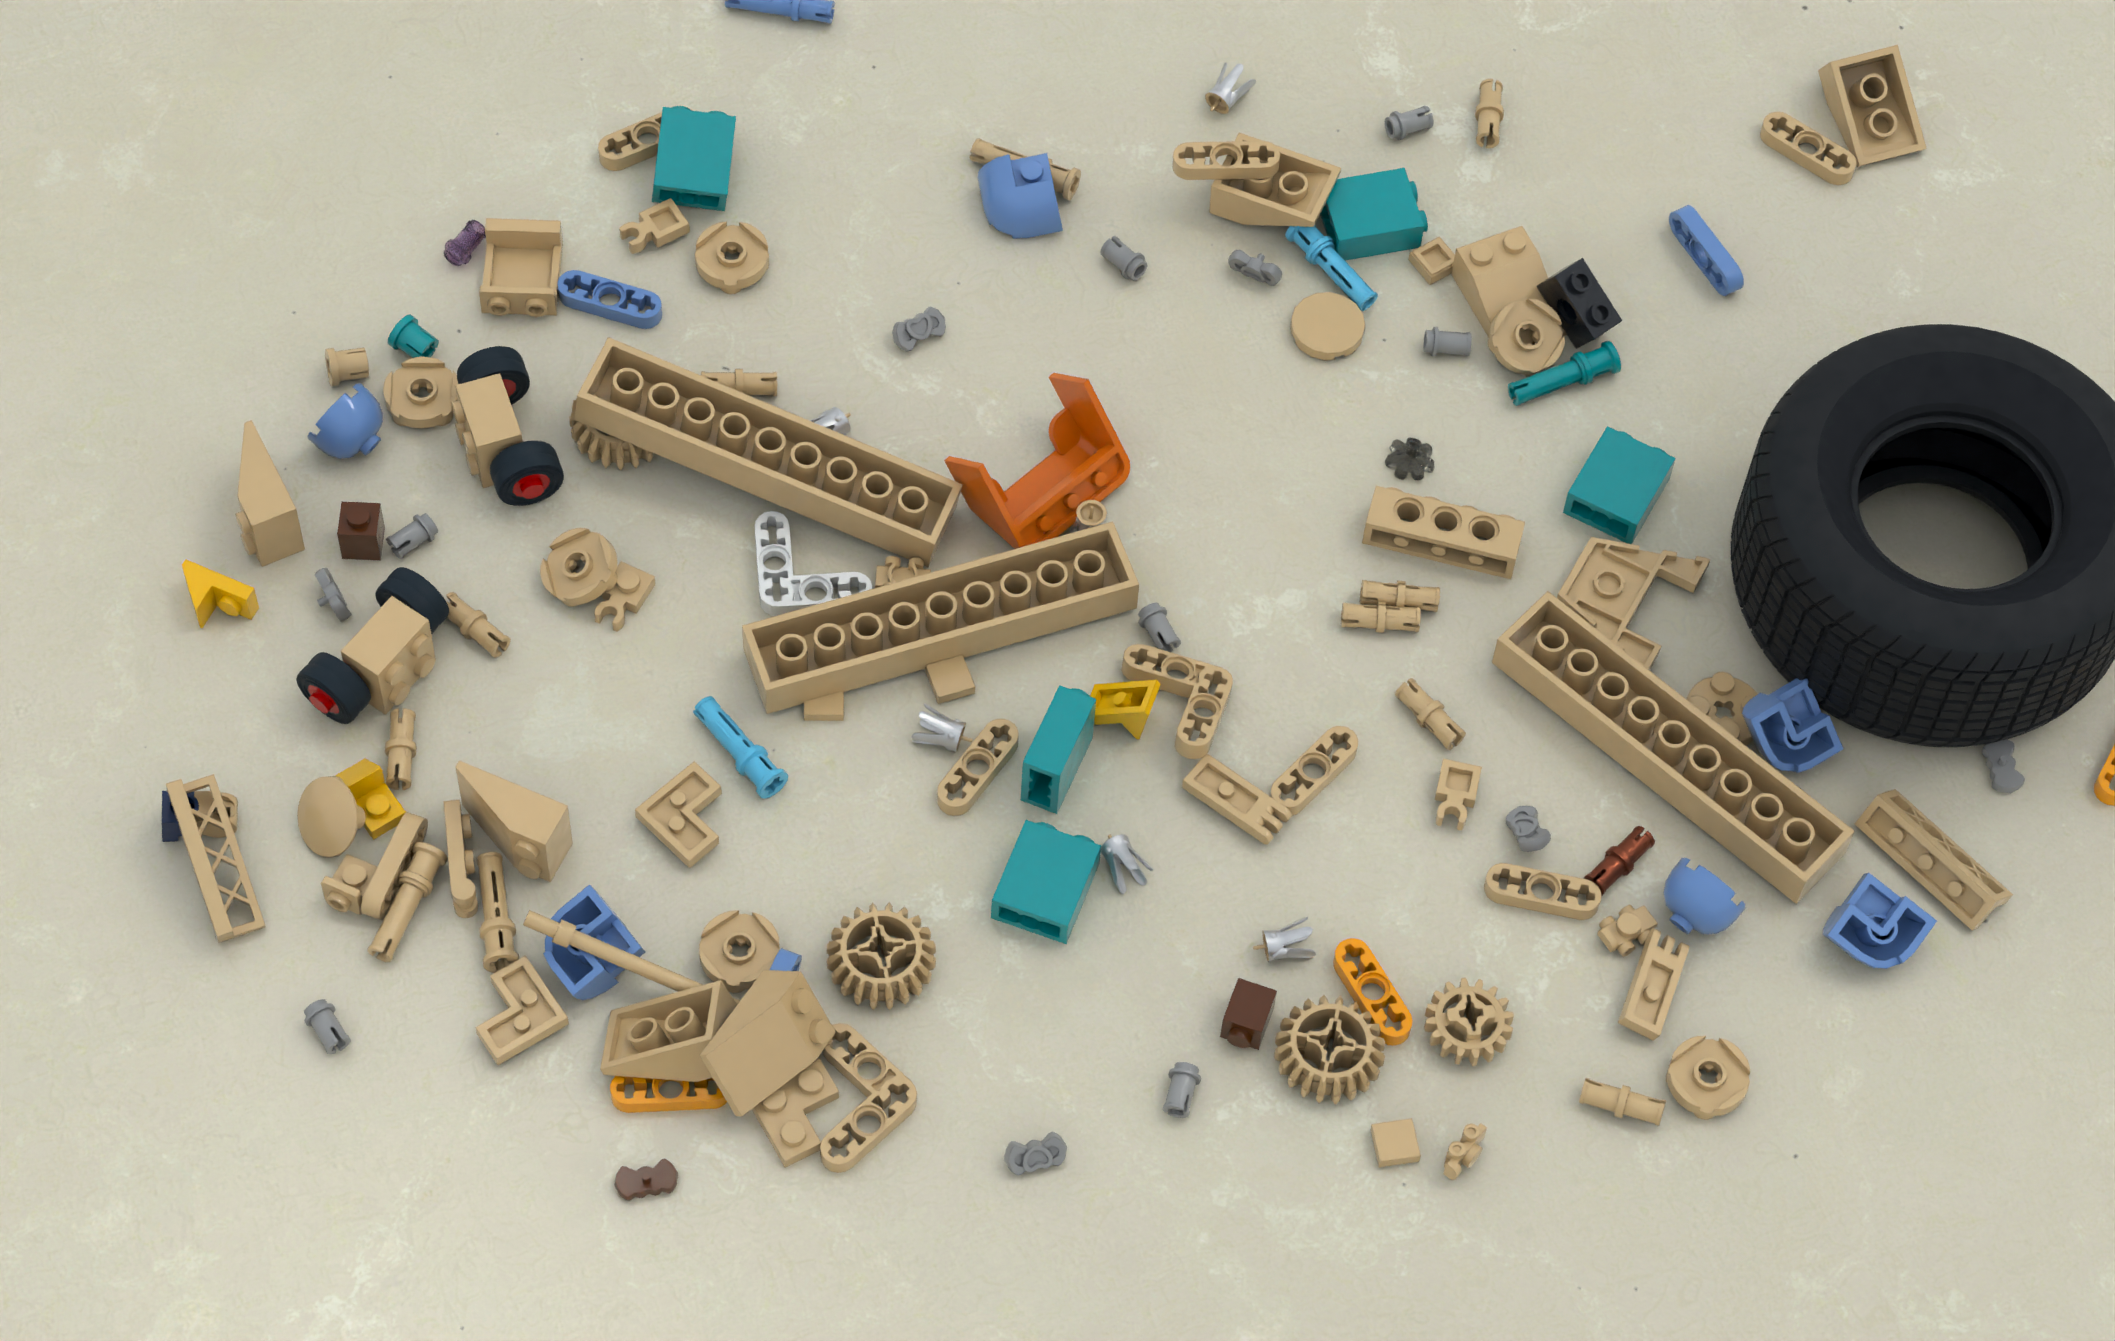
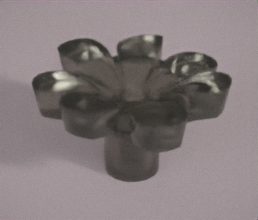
(1410, 458)

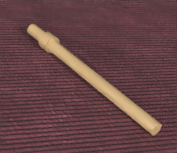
(565, 934)

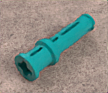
(1579, 369)

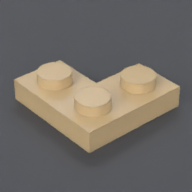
(674, 811)
(529, 1016)
(785, 1111)

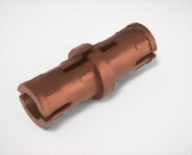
(1620, 859)

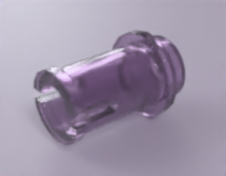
(459, 249)

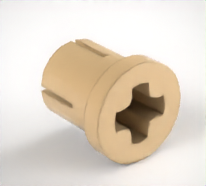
(346, 365)

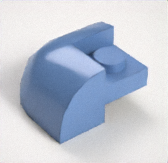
(1020, 196)
(1791, 727)
(1878, 925)
(579, 971)

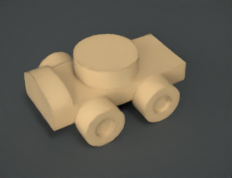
(894, 573)
(1628, 927)
(1465, 1151)

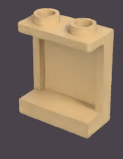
(521, 267)

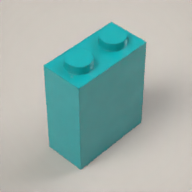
(694, 158)
(1374, 215)
(1619, 485)
(1058, 749)
(1046, 881)

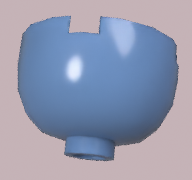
(349, 425)
(1699, 900)

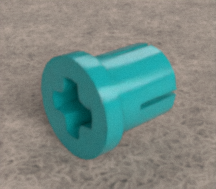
(412, 338)

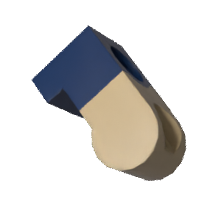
(201, 802)

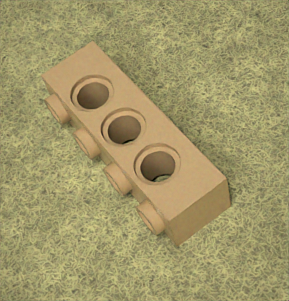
(1454, 547)

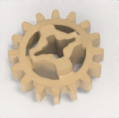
(1481, 1010)

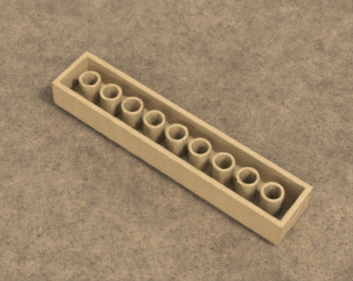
(767, 451)
(940, 616)
(1672, 747)

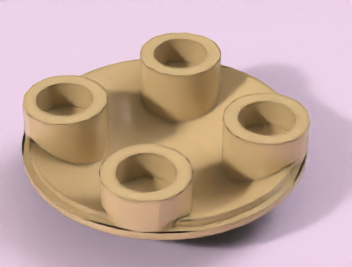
(329, 816)

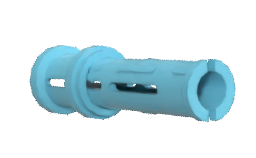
(1321, 251)
(749, 758)

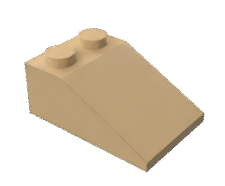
(1873, 105)
(1286, 199)
(1499, 273)
(267, 511)
(520, 822)
(666, 1034)
(767, 1039)

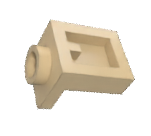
(348, 884)

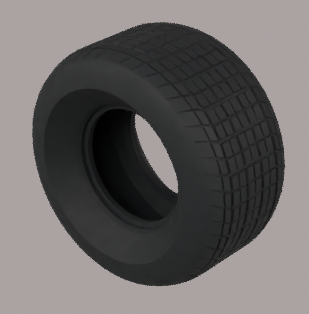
(1878, 641)

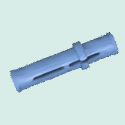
(796, 9)

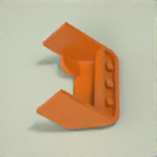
(1045, 500)

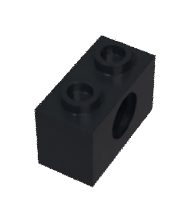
(1579, 303)

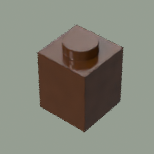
(361, 530)
(1248, 1014)

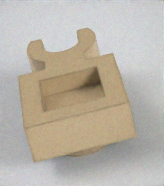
(658, 223)
(628, 594)
(1456, 789)

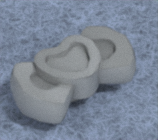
(1255, 267)
(919, 328)
(332, 594)
(2002, 765)
(1526, 829)
(1035, 1154)

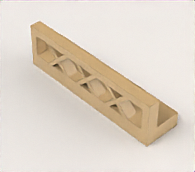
(198, 855)
(1932, 858)

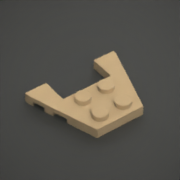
(1613, 582)

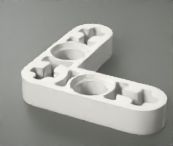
(794, 587)

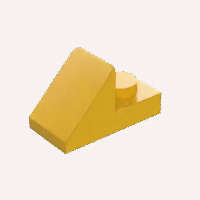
(213, 589)
(1125, 703)
(373, 795)

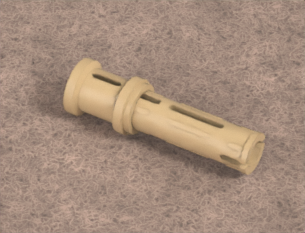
(1064, 180)
(414, 885)
(497, 928)

